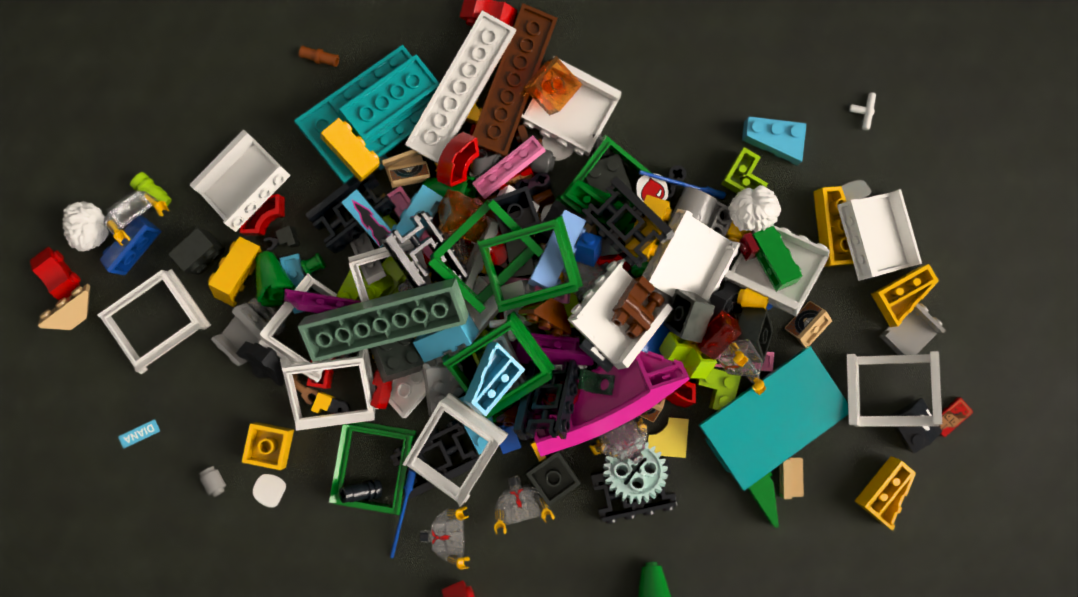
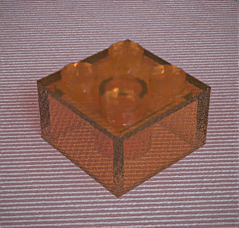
(553, 86)
(456, 209)

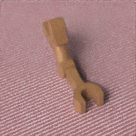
(306, 391)

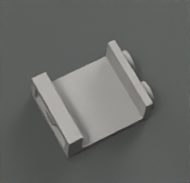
(243, 327)
(913, 332)

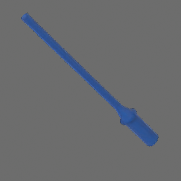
(713, 192)
(408, 488)

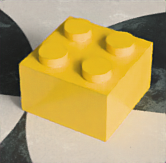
(267, 445)

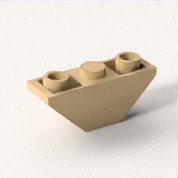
(68, 311)

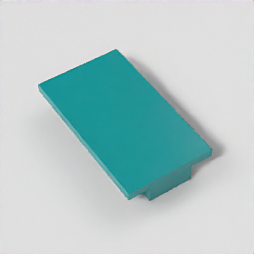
(377, 104)
(766, 429)

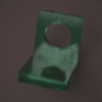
(591, 382)

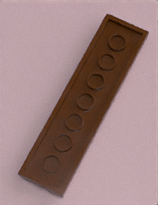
(517, 66)

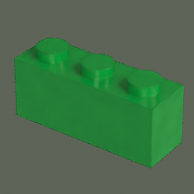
(776, 259)

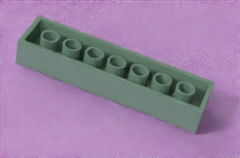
(384, 320)

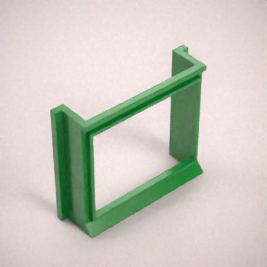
(606, 143)
(567, 255)
(468, 294)
(529, 344)
(342, 457)

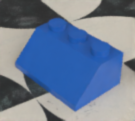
(120, 258)

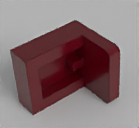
(748, 246)

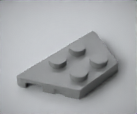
(439, 383)

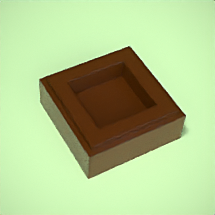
(544, 199)

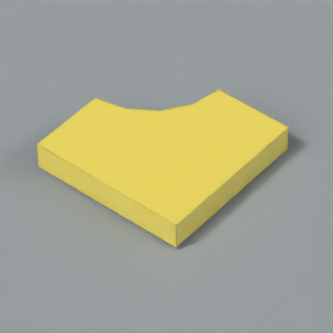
(672, 439)

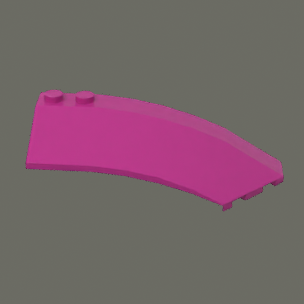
(634, 392)

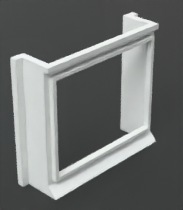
(373, 255)
(280, 316)
(197, 318)
(364, 364)
(473, 421)
(892, 421)

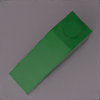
(584, 194)
(764, 495)

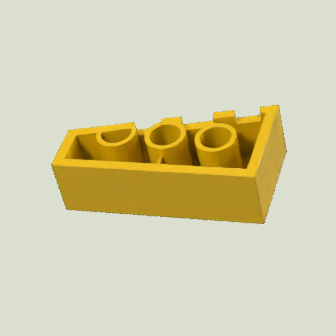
(830, 225)

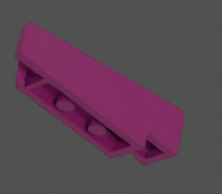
(315, 302)
(556, 348)

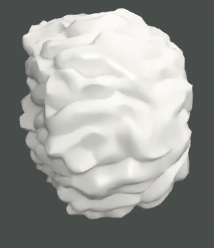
(754, 209)
(84, 226)

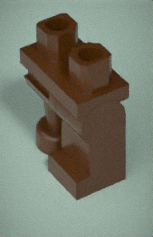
(630, 307)

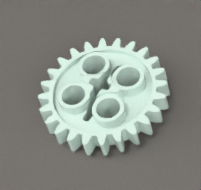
(650, 482)

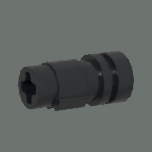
(356, 492)

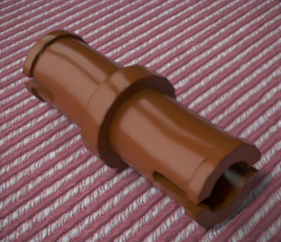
(319, 56)

